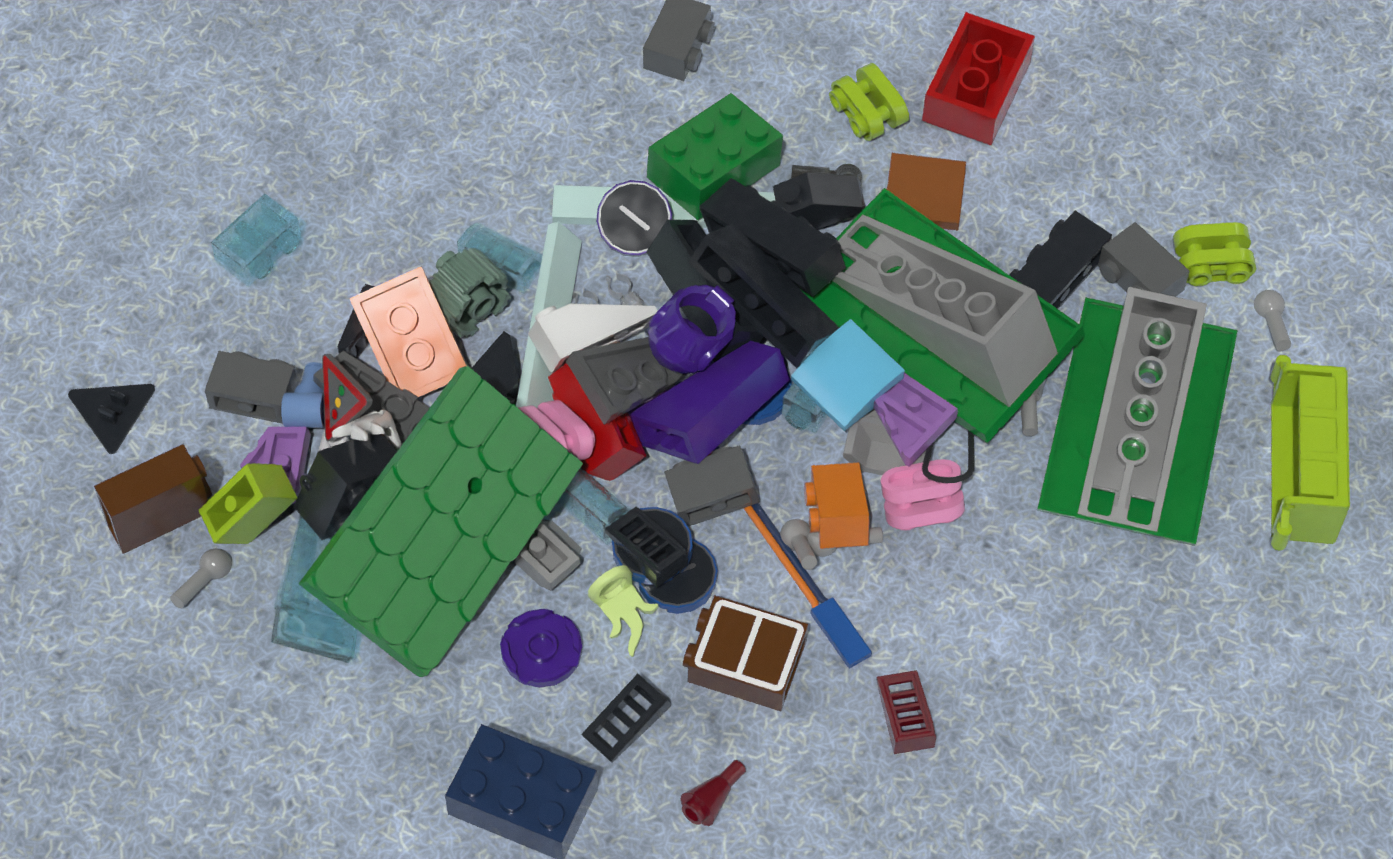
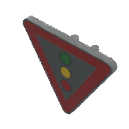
(343, 396)

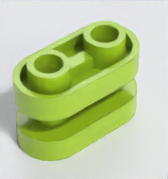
(869, 102)
(1215, 252)

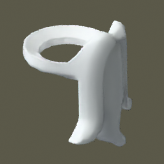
(373, 422)

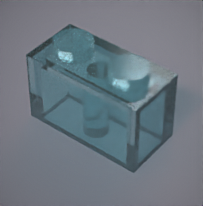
(257, 240)

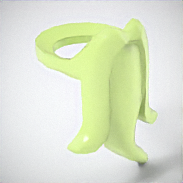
(619, 601)

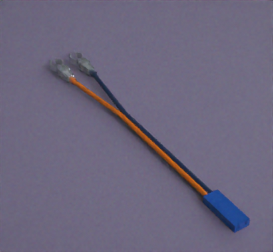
(828, 613)

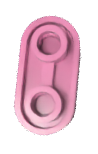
(563, 426)
(918, 501)

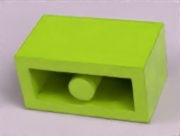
(247, 503)

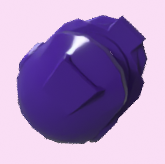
(682, 344)

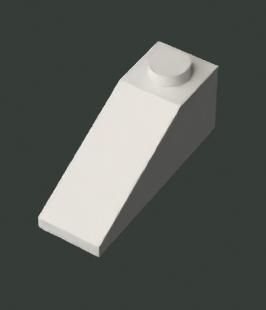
(584, 327)

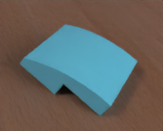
(847, 374)

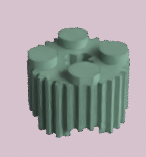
(469, 289)

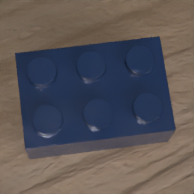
(521, 792)

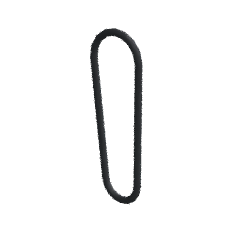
(950, 479)

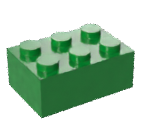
(711, 149)

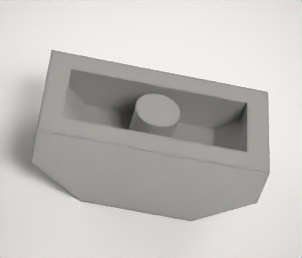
(549, 555)

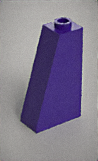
(711, 403)

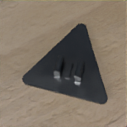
(111, 410)

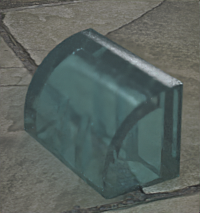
(514, 259)
(592, 504)

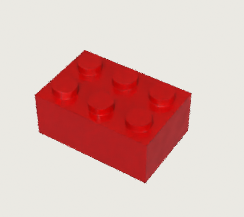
(978, 78)

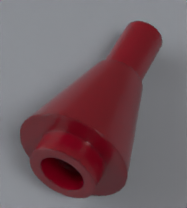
(704, 801)

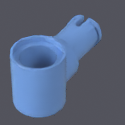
(306, 404)

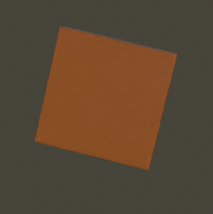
(929, 186)

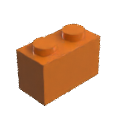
(838, 505)

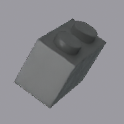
(677, 38)
(1141, 263)
(249, 385)
(712, 487)

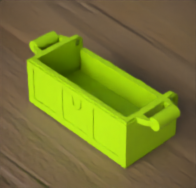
(1308, 452)

